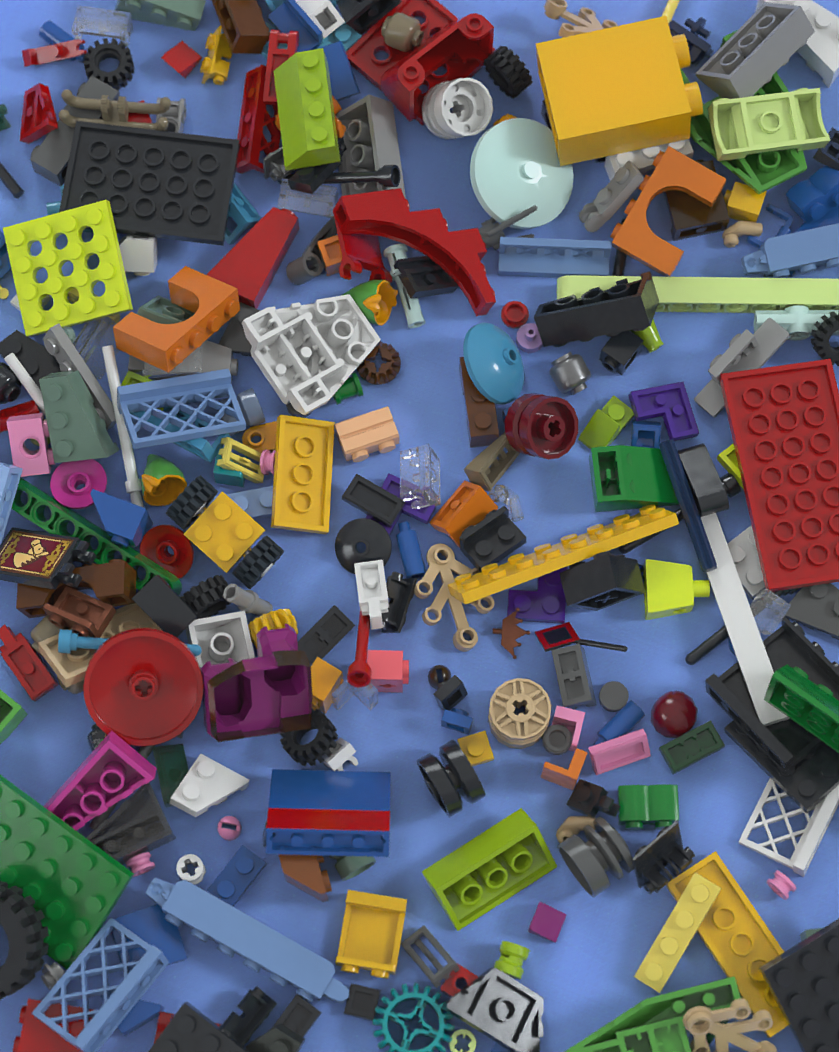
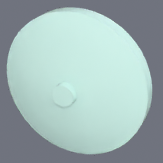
(520, 168)

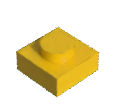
(476, 748)

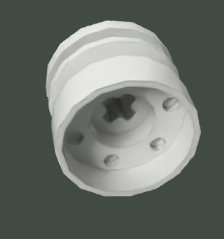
(470, 106)

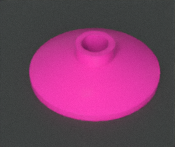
(72, 474)

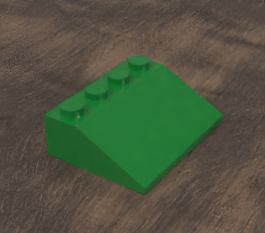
(805, 703)

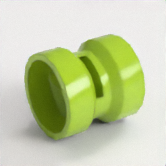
(512, 959)

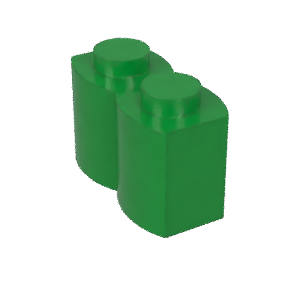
(647, 805)

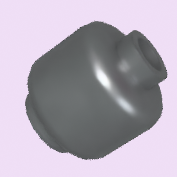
(570, 373)

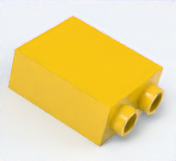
(617, 90)

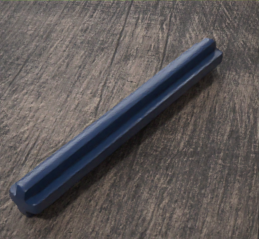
(688, 506)

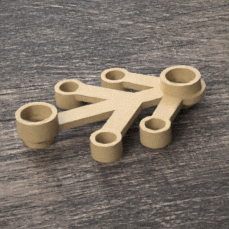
(585, 20)
(445, 569)
(702, 1020)

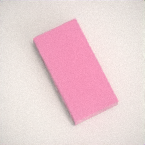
(619, 751)

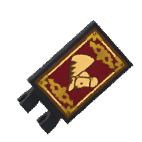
(42, 558)

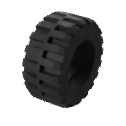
(24, 938)

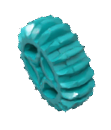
(423, 1000)

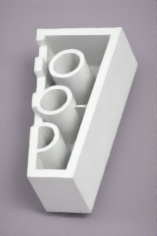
(823, 45)

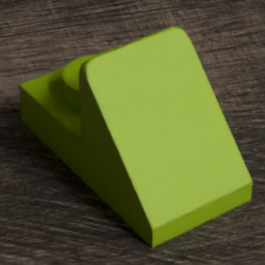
(606, 424)

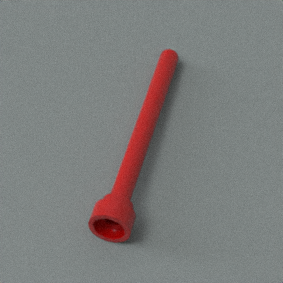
(359, 671)

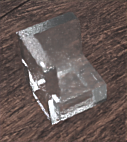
(768, 611)

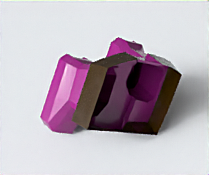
(259, 693)

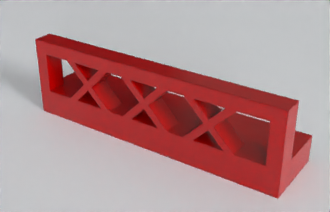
(252, 119)

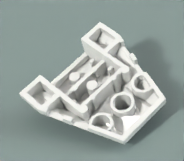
(310, 348)

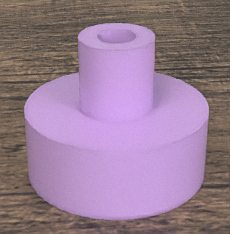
(528, 338)

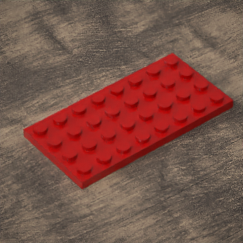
(789, 467)

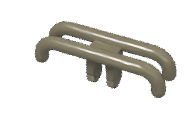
(115, 111)

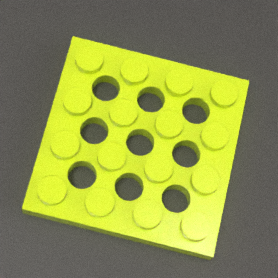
(109, 271)

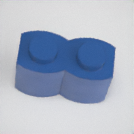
(816, 196)

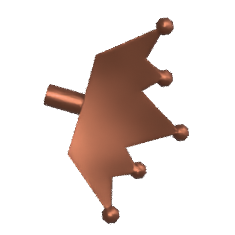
(511, 632)

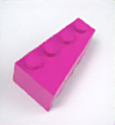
(100, 782)

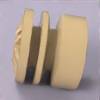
(525, 728)

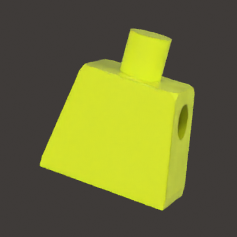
(670, 589)

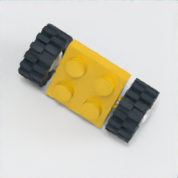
(224, 532)

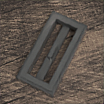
(443, 972)

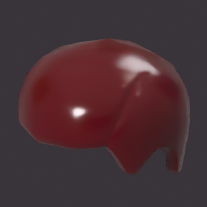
(674, 714)

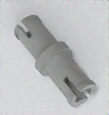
(247, 600)

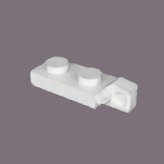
(372, 591)

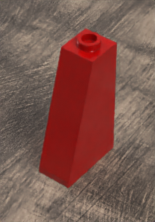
(258, 256)

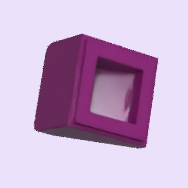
(547, 922)

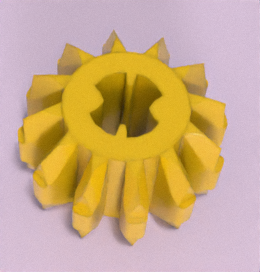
(272, 621)

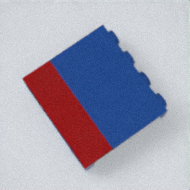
(328, 813)

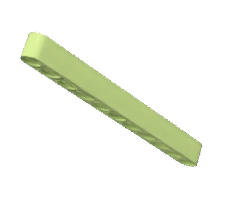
(720, 293)

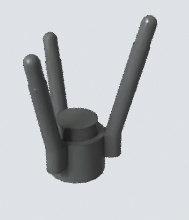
(493, 231)

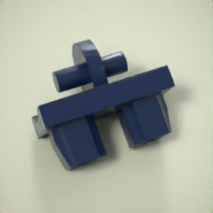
(698, 48)

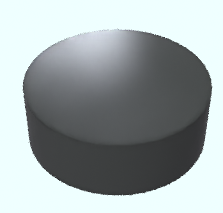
(613, 696)
(557, 739)

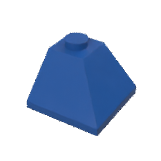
(121, 519)

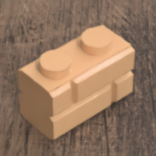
(367, 434)

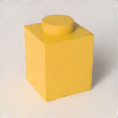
(743, 202)

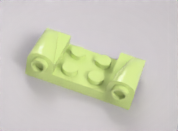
(767, 123)

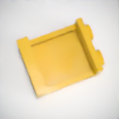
(371, 933)

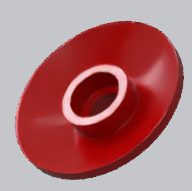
(155, 547)

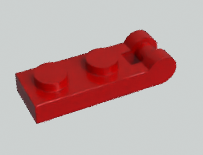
(276, 58)

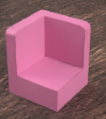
(572, 720)

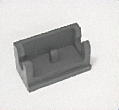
(573, 676)

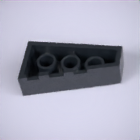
(598, 312)

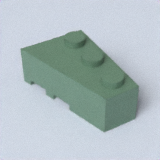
(173, 13)
(72, 419)

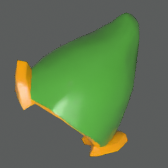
(375, 300)
(161, 481)

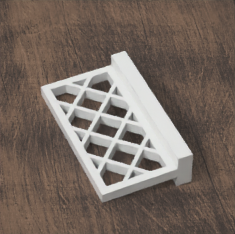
(811, 835)

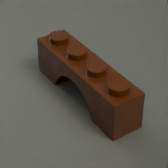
(111, 582)

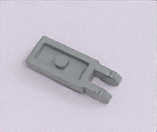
(611, 197)

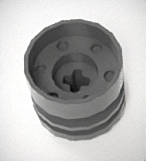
(592, 859)

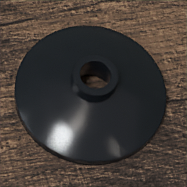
(362, 530)

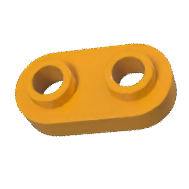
(266, 432)

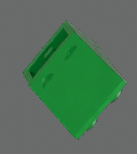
(629, 478)

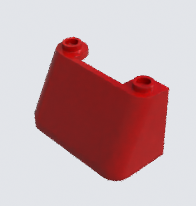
(464, 38)

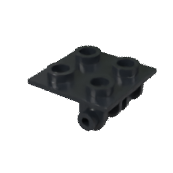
(662, 852)

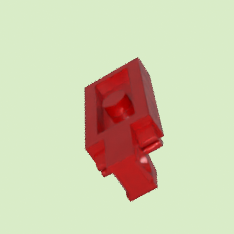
(26, 664)

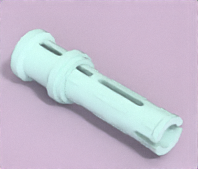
(411, 306)

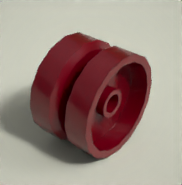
(541, 426)

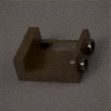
(692, 216)

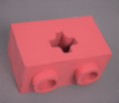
(388, 670)

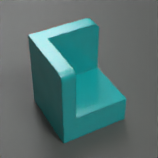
(226, 476)

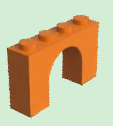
(672, 172)
(171, 343)

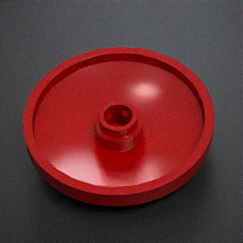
(143, 686)

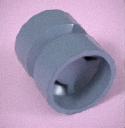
(250, 409)

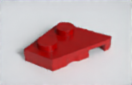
(37, 114)

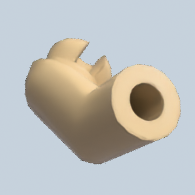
(738, 229)
(573, 825)

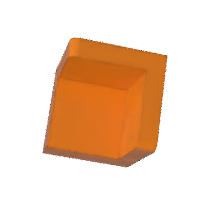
(331, 254)

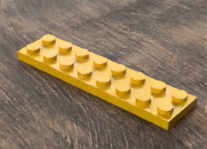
(570, 550)

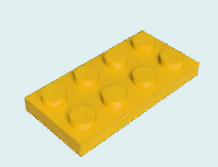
(302, 474)

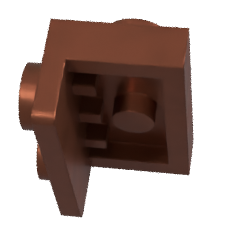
(80, 613)

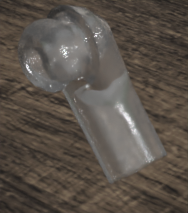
(510, 499)

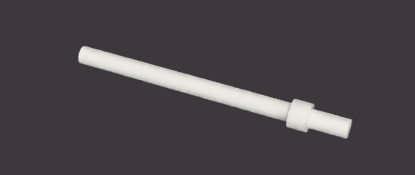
(133, 484)

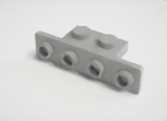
(744, 353)

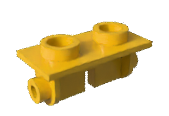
(212, 65)

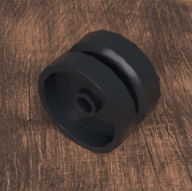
(449, 779)

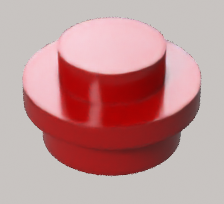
(514, 314)

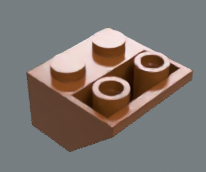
(305, 874)

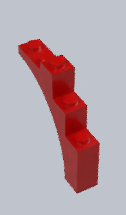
(457, 252)

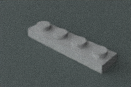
(68, 357)

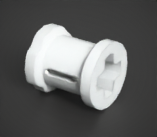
(182, 867)

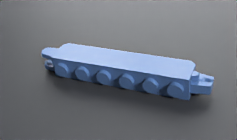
(795, 252)
(248, 938)

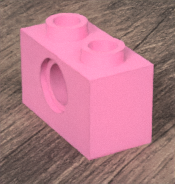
(23, 428)

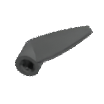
(311, 262)

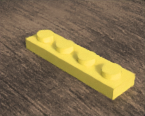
(677, 932)

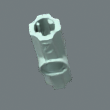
(795, 319)

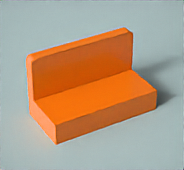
(464, 508)
(562, 776)

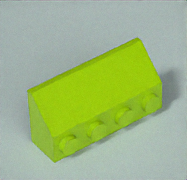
(306, 110)
(489, 869)

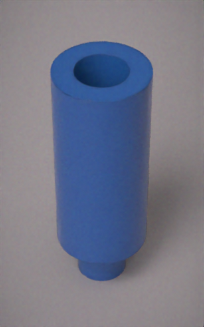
(54, 34)
(410, 551)
(621, 723)

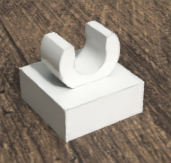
(339, 755)

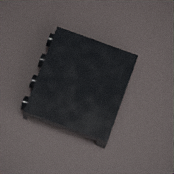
(784, 741)

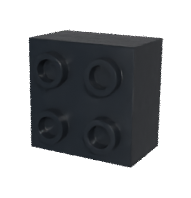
(601, 581)

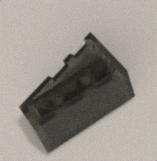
(134, 827)

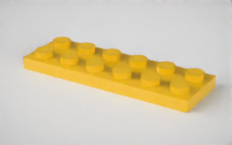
(736, 937)

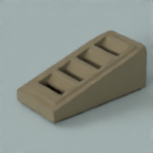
(478, 469)

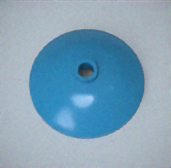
(493, 363)

